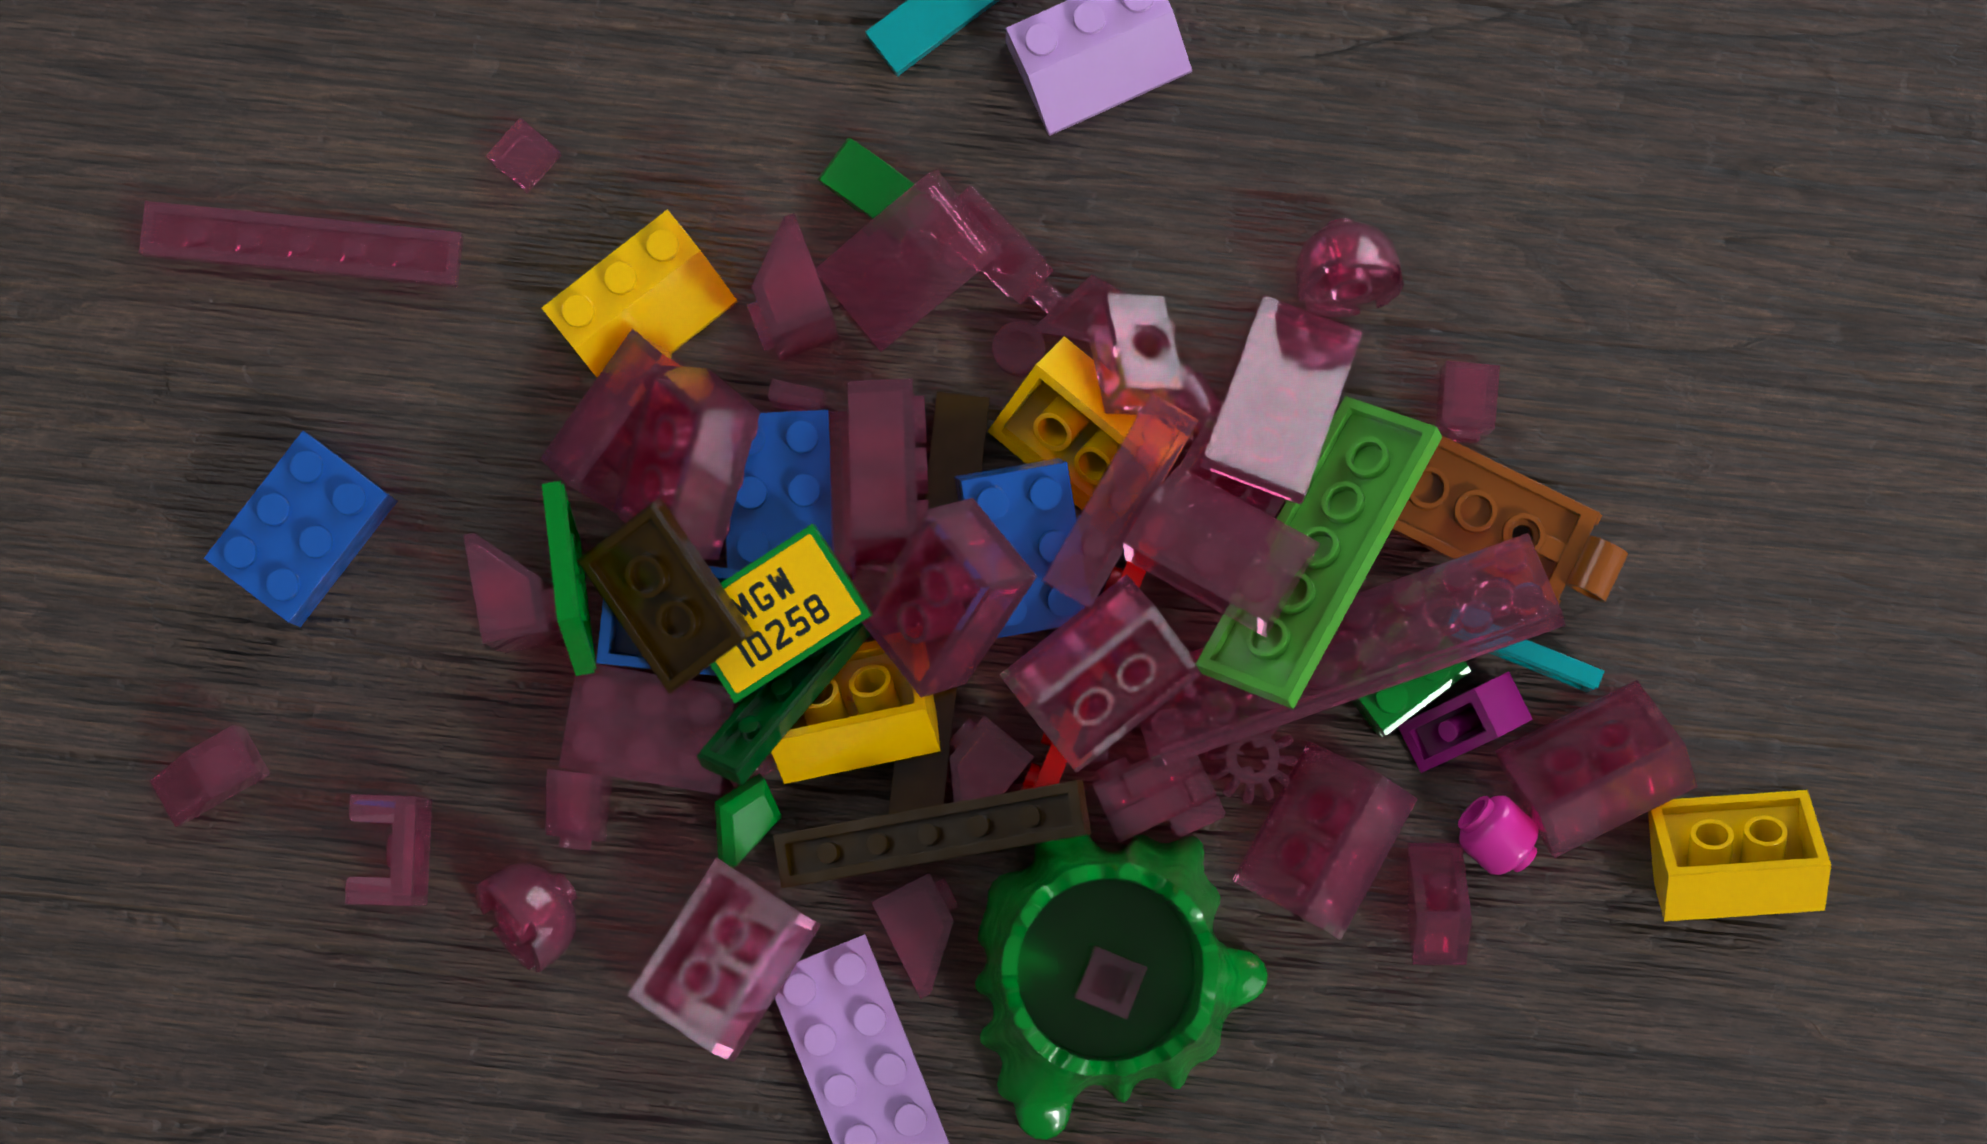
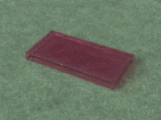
(1281, 400)

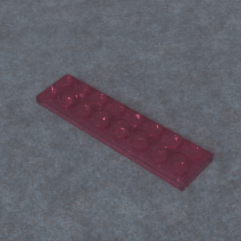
(1382, 641)

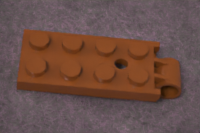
(1476, 503)

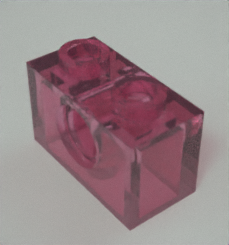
(1134, 352)

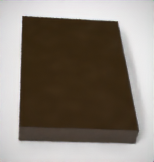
(665, 596)

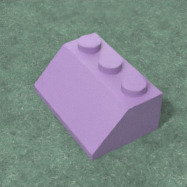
(1095, 56)

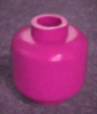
(1498, 834)

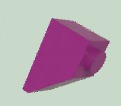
(1465, 722)

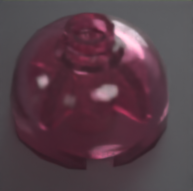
(1347, 267)
(531, 912)

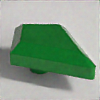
(744, 819)

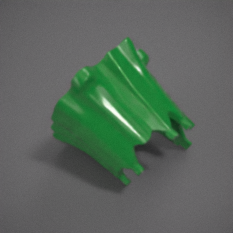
(1037, 938)

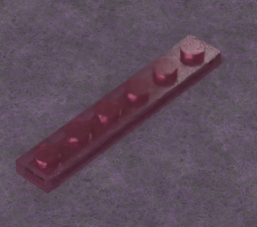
(301, 244)

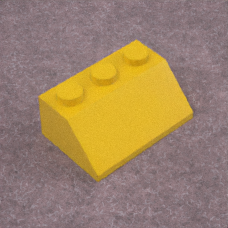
(649, 285)
(1063, 417)
(877, 727)
(1738, 856)

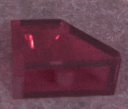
(984, 760)
(209, 774)
(577, 807)
(1438, 904)
(919, 927)

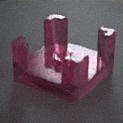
(406, 850)

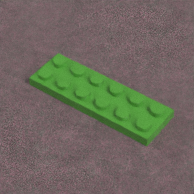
(1350, 508)

